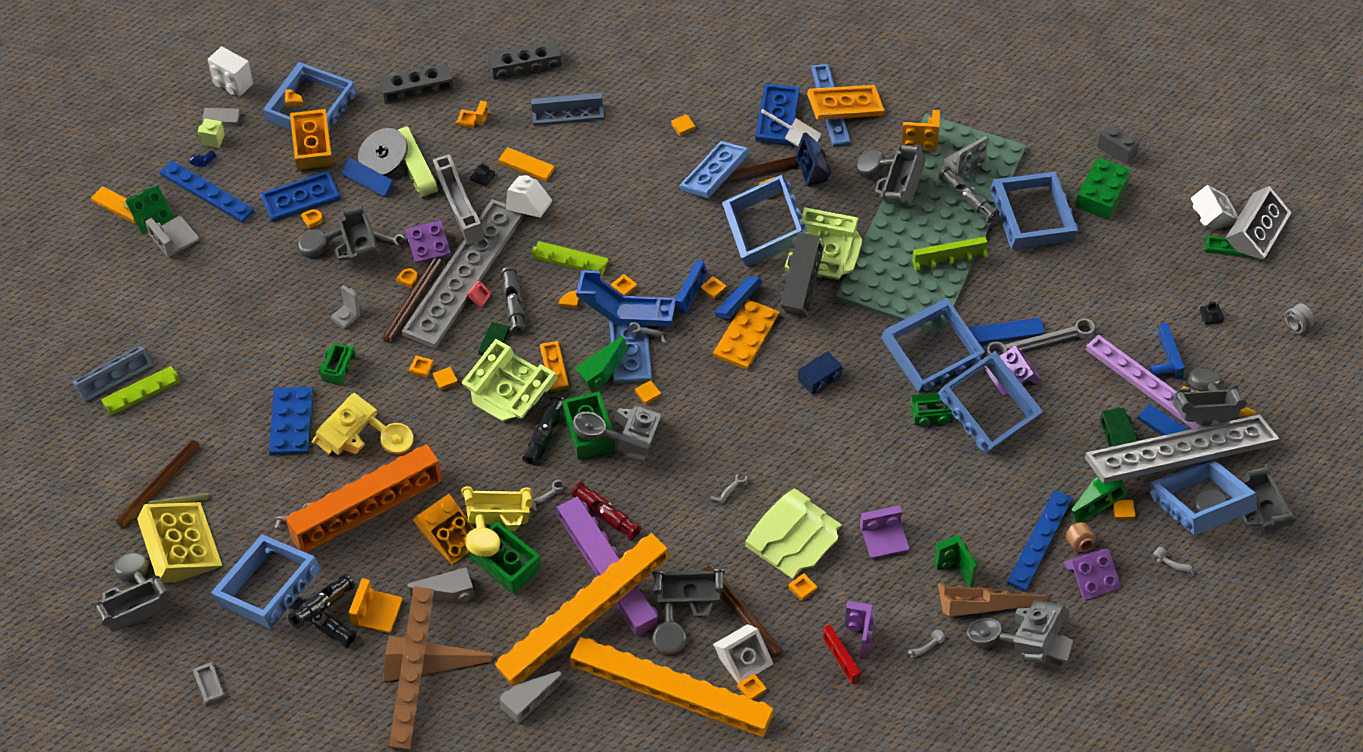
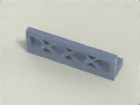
(567, 106)
(112, 373)

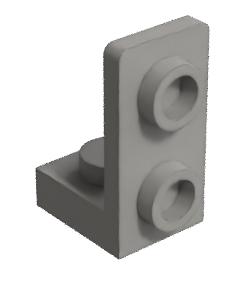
(349, 311)

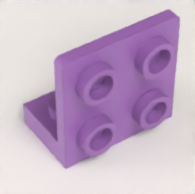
(427, 241)
(1019, 366)
(883, 532)
(1094, 573)
(859, 618)

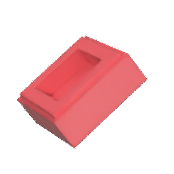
(479, 294)

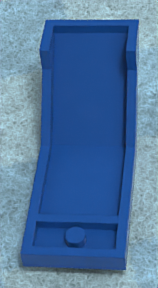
(621, 308)

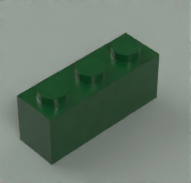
(1117, 427)

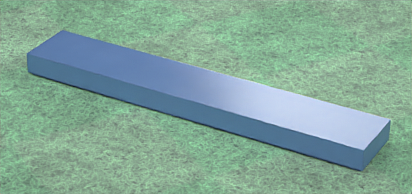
(836, 127)

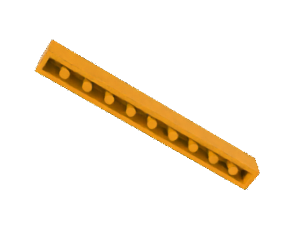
(582, 610)
(671, 686)

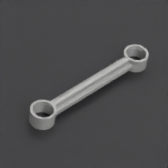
(1047, 339)

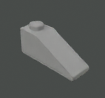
(448, 586)
(526, 696)

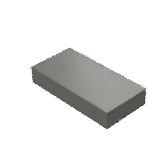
(228, 116)
(208, 683)

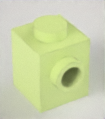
(211, 133)

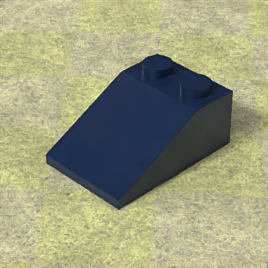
(811, 161)

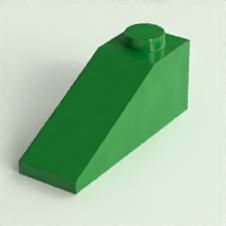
(601, 365)
(1097, 498)

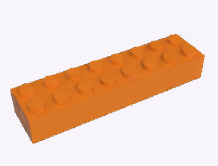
(364, 499)

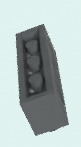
(524, 59)
(416, 83)

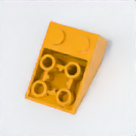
(445, 528)

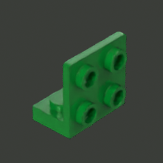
(148, 205)
(956, 551)

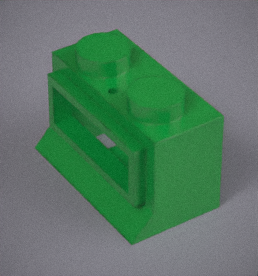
(337, 376)
(928, 417)

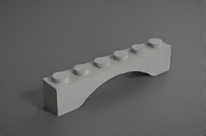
(457, 198)

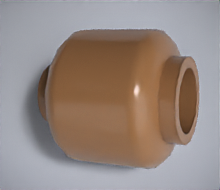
(1081, 537)

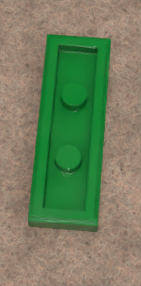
(1220, 245)

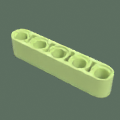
(417, 167)

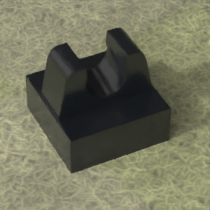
(482, 175)
(1211, 313)

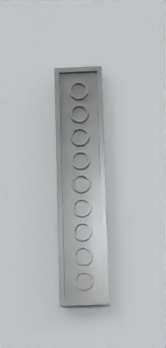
(464, 269)
(1181, 448)

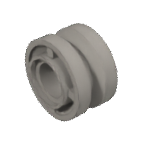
(1299, 318)

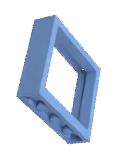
(298, 74)
(753, 197)
(1021, 240)
(941, 308)
(1010, 384)
(1243, 500)
(248, 564)

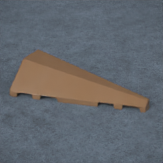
(966, 600)
(436, 658)

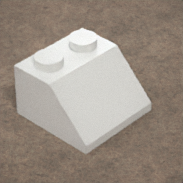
(527, 197)
(1214, 208)
(743, 653)

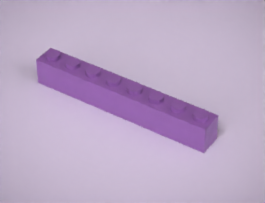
(600, 555)

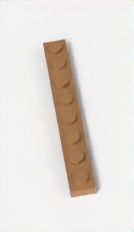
(411, 668)

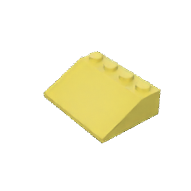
(178, 540)

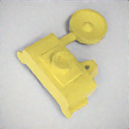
(350, 419)
(494, 506)

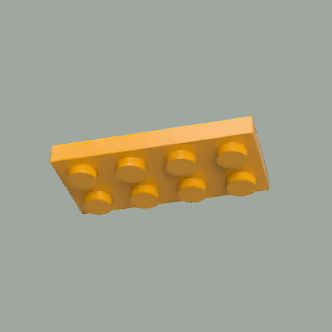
(845, 102)
(746, 334)

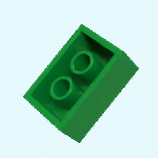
(1103, 188)
(587, 403)
(513, 561)

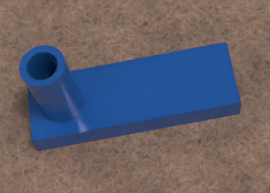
(1175, 363)

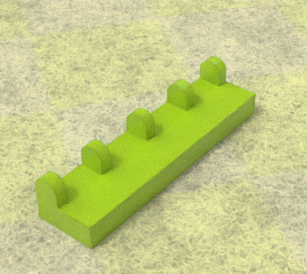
(949, 252)
(569, 257)
(140, 390)

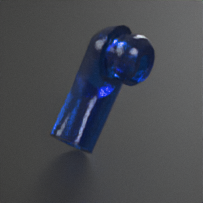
(202, 160)

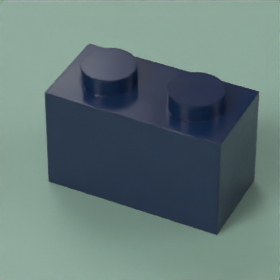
(820, 373)

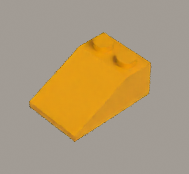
(311, 139)

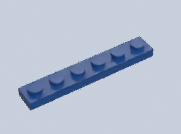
(207, 191)
(1039, 541)

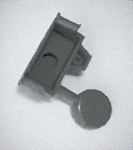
(903, 174)
(358, 236)
(1210, 404)
(638, 433)
(1271, 510)
(683, 589)
(135, 604)
(1036, 630)

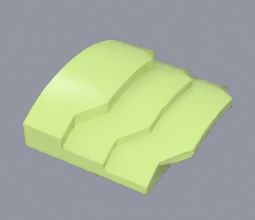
(840, 241)
(506, 383)
(793, 534)

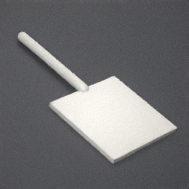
(796, 130)

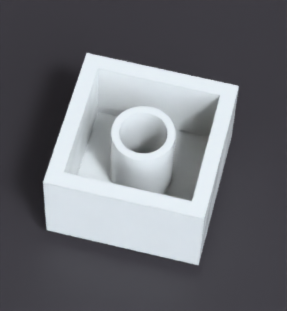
(230, 71)

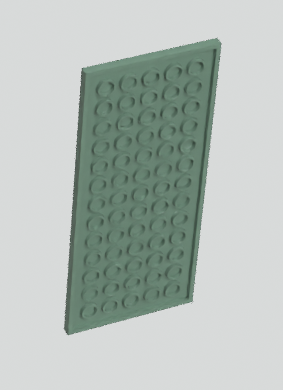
(884, 270)

